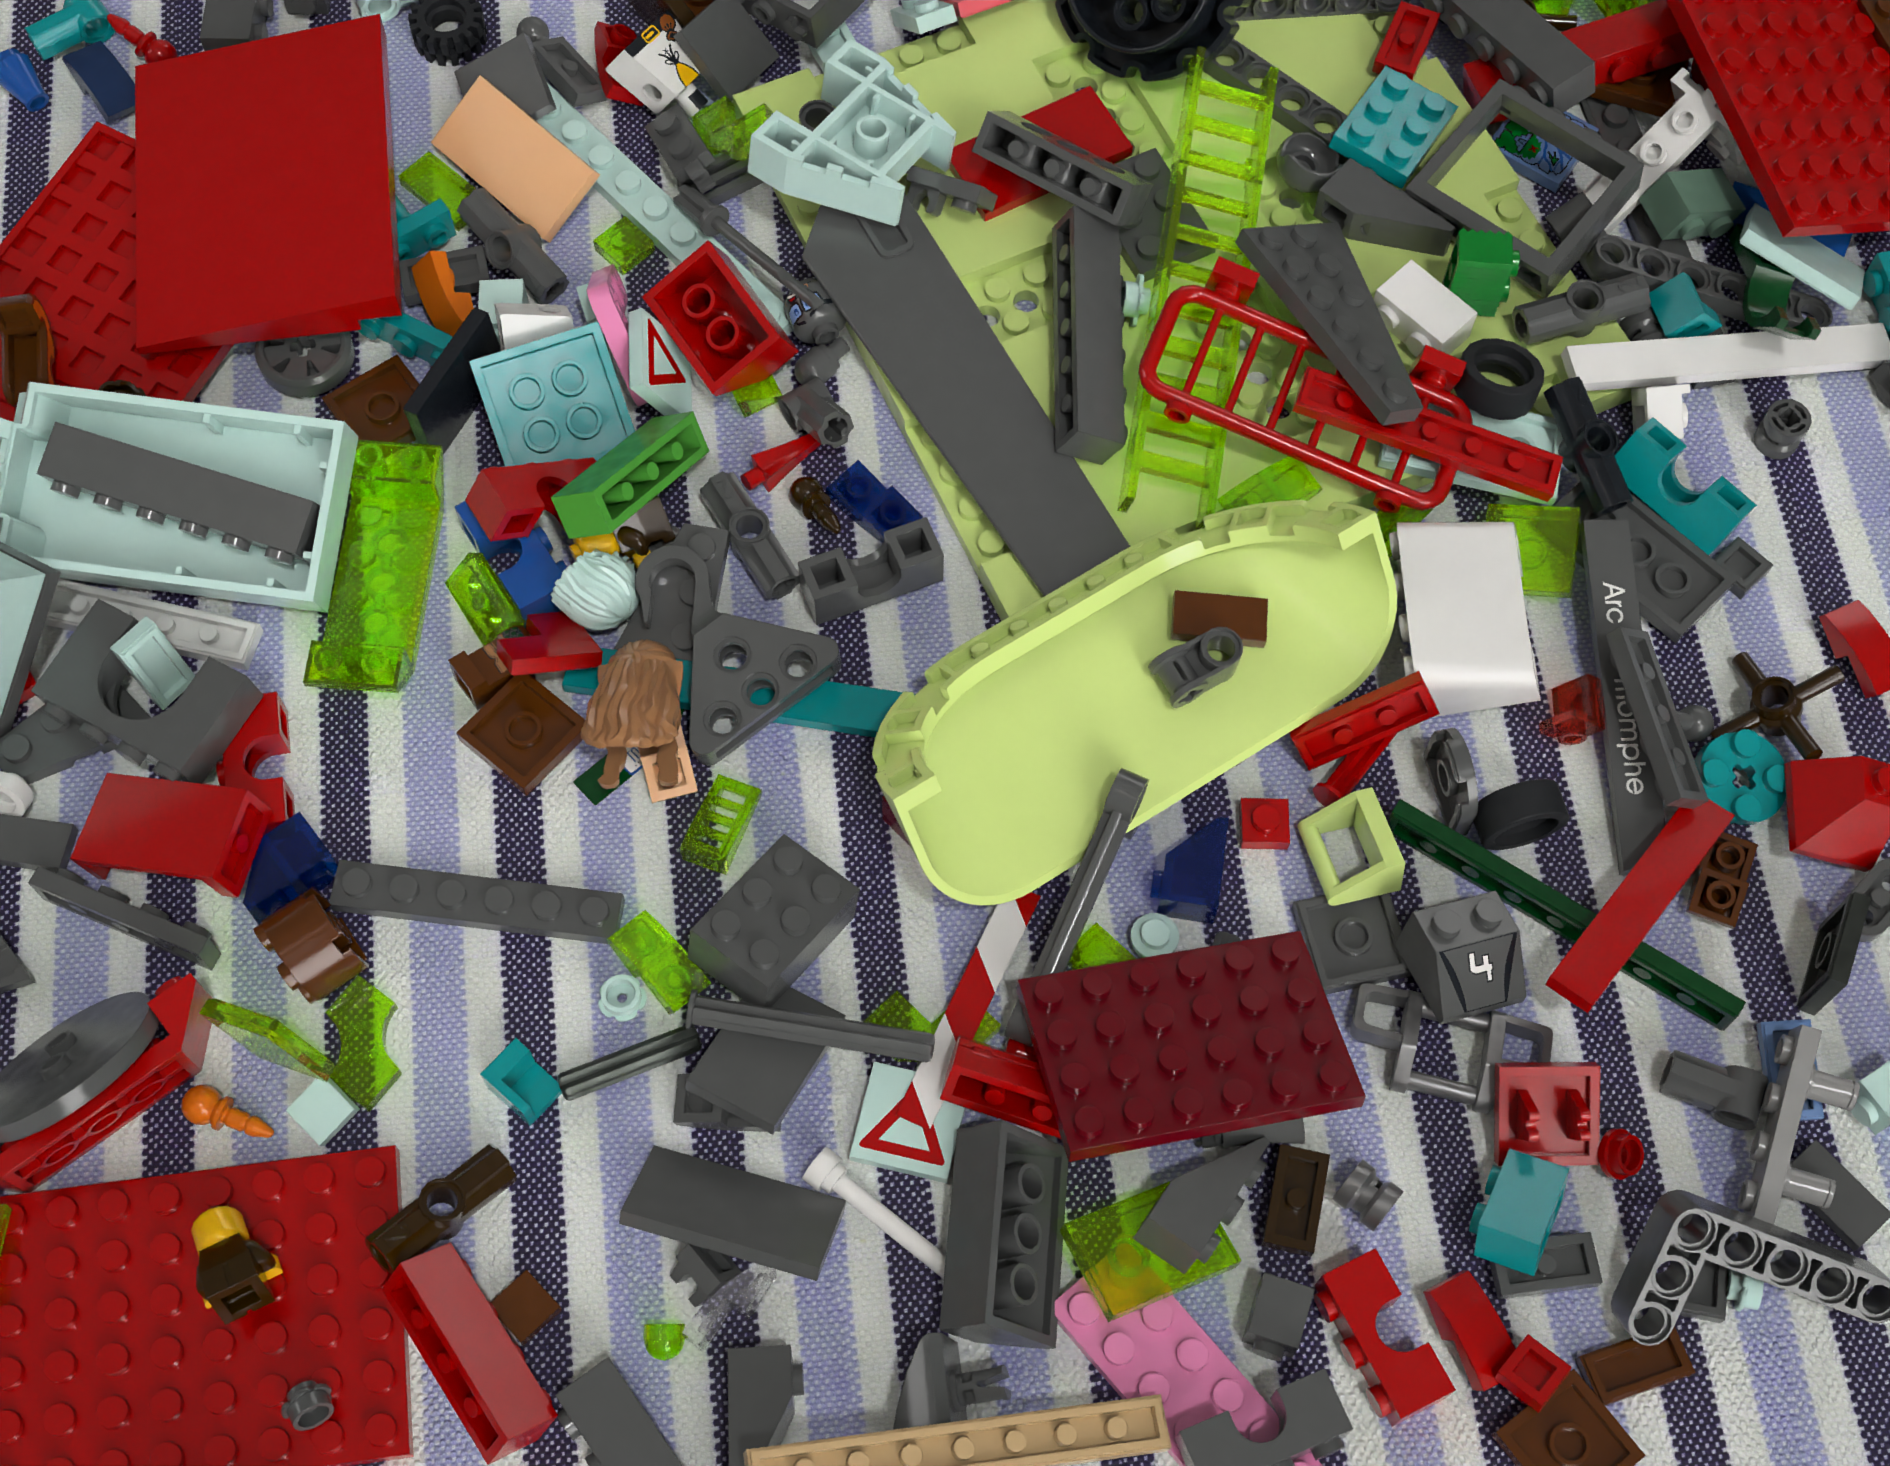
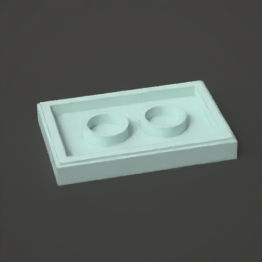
(1803, 258)

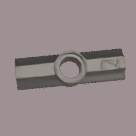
(513, 246)
(1581, 308)
(760, 554)

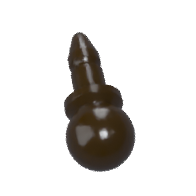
(809, 497)

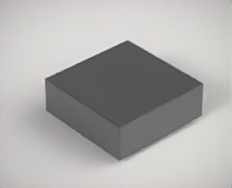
(1744, 564)

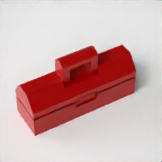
(1000, 1084)

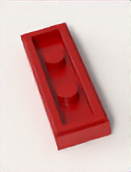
(1364, 720)

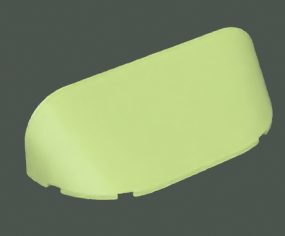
(1031, 721)

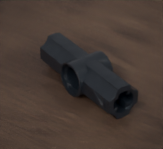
(1588, 446)

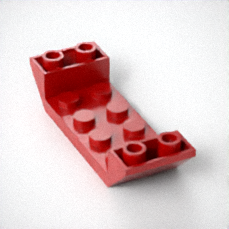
(153, 1075)

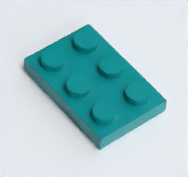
(1393, 126)

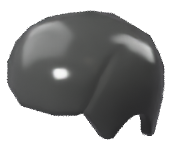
(1306, 162)

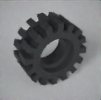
(449, 44)

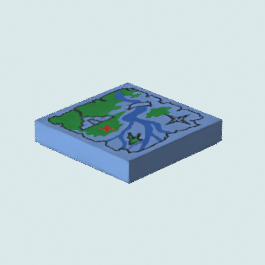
(1535, 156)

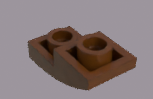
(1721, 881)

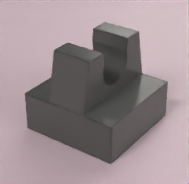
(707, 1269)

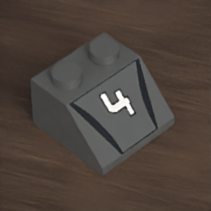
(1465, 956)

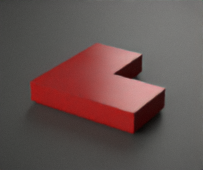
(553, 646)

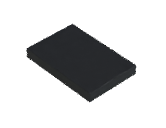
(449, 388)

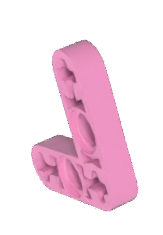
(609, 304)

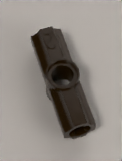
(418, 1229)

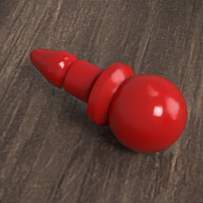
(147, 45)

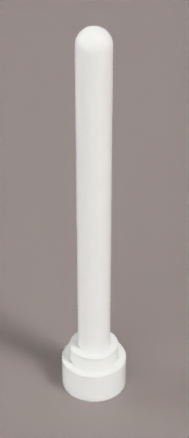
(831, 1176)

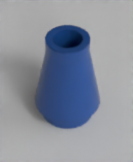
(21, 80)

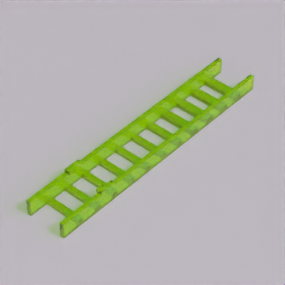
(1222, 358)

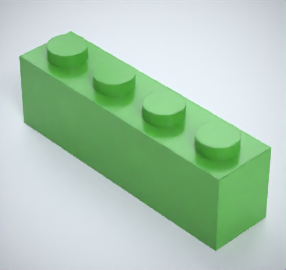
(630, 475)

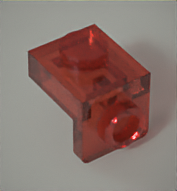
(1576, 711)

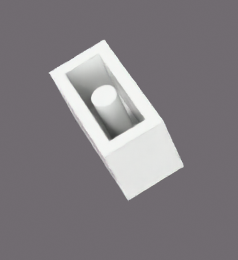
(1423, 311)

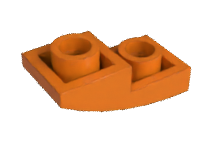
(436, 289)

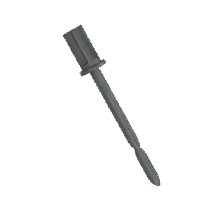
(714, 220)

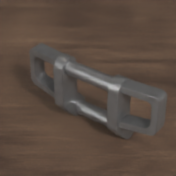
(1405, 1044)

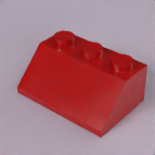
(719, 322)

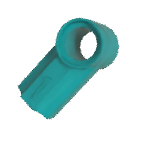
(73, 24)

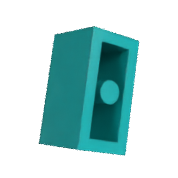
(1519, 1211)

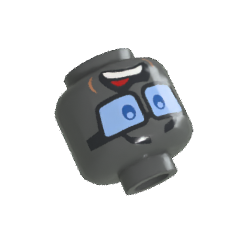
(816, 325)

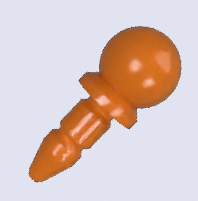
(205, 1105)

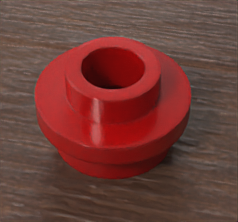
(1620, 1154)

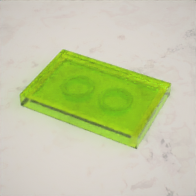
(1123, 1271)

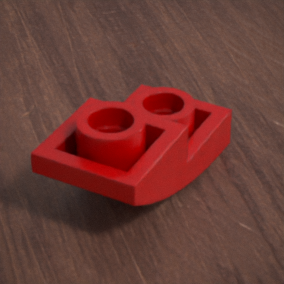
(609, 43)
(1860, 636)
(1470, 1320)

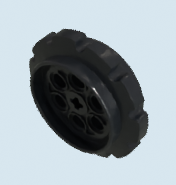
(1158, 43)

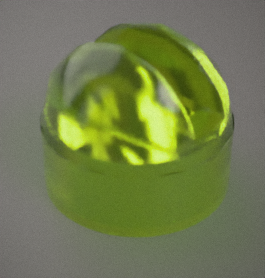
(663, 1340)

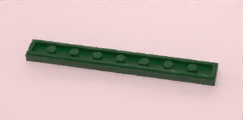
(1558, 912)

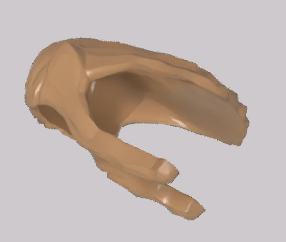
(636, 708)

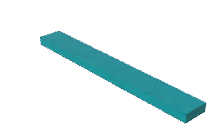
(829, 707)

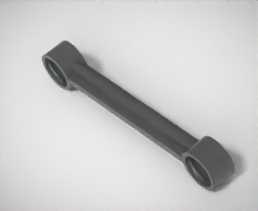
(1117, 814)

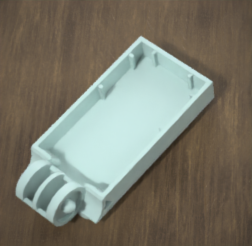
(117, 548)

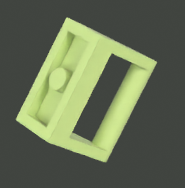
(1386, 862)

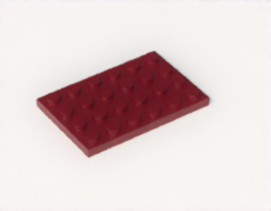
(1187, 1045)

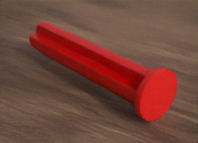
(1349, 772)

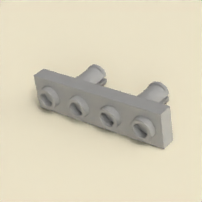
(1784, 1102)

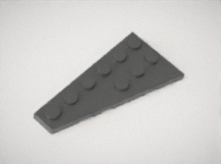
(1328, 296)

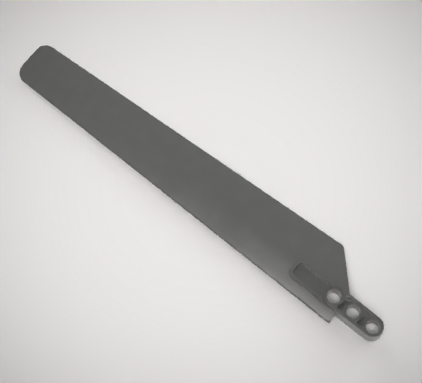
(960, 385)

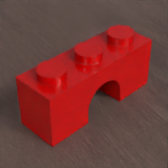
(513, 497)
(259, 738)
(1398, 1381)

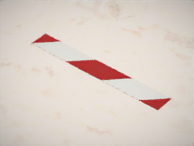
(968, 1005)

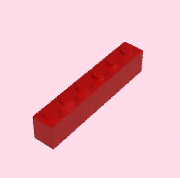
(1619, 44)

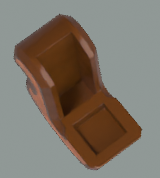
(25, 345)

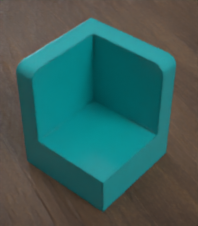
(1681, 309)
(521, 1082)

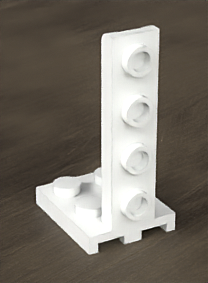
(1674, 138)

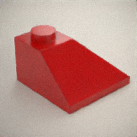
(1839, 809)

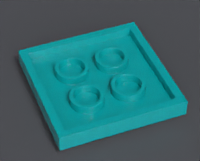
(554, 398)

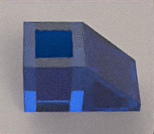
(287, 865)

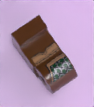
(482, 671)

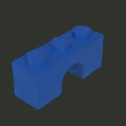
(533, 575)

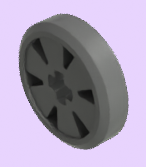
(308, 375)

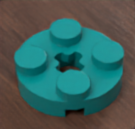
(1761, 763)

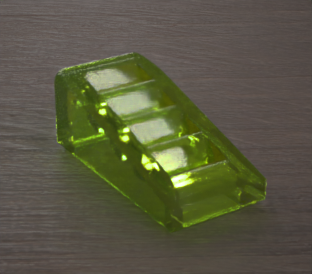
(707, 855)

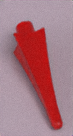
(775, 463)

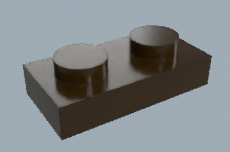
(1295, 1200)

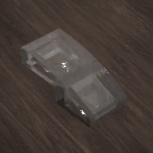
(740, 1294)

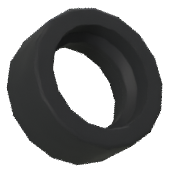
(1509, 361)
(1520, 814)

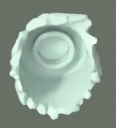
(597, 590)

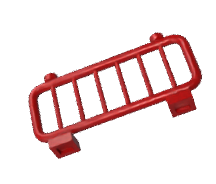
(1227, 293)

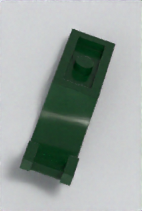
(1768, 294)

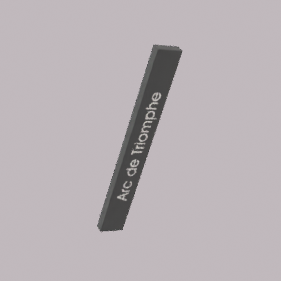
(1614, 603)

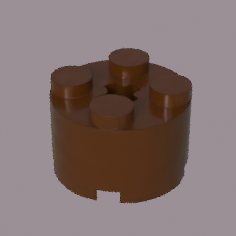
(313, 944)

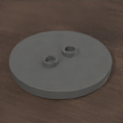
(73, 1063)

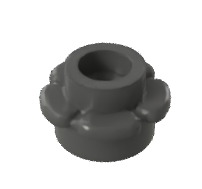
(308, 1405)

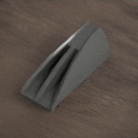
(938, 1390)

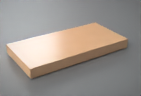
(515, 158)

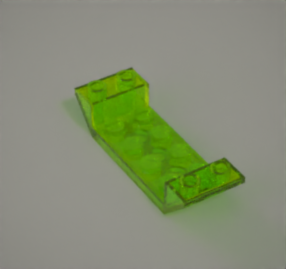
(382, 569)

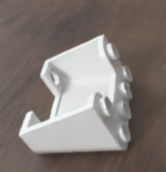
(1465, 613)

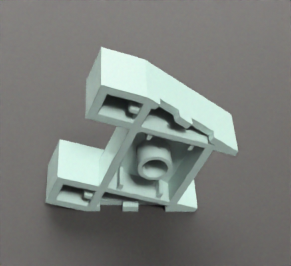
(860, 146)

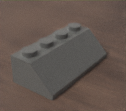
(1004, 1237)

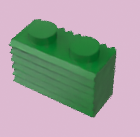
(1482, 269)

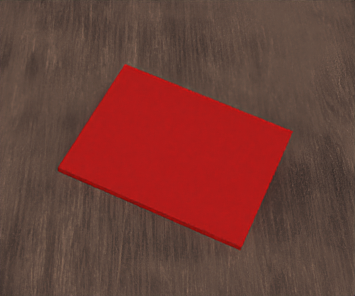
(266, 190)

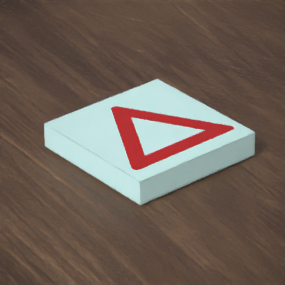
(657, 366)
(896, 1143)

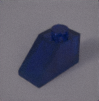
(1192, 875)

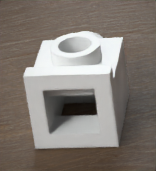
(1663, 404)

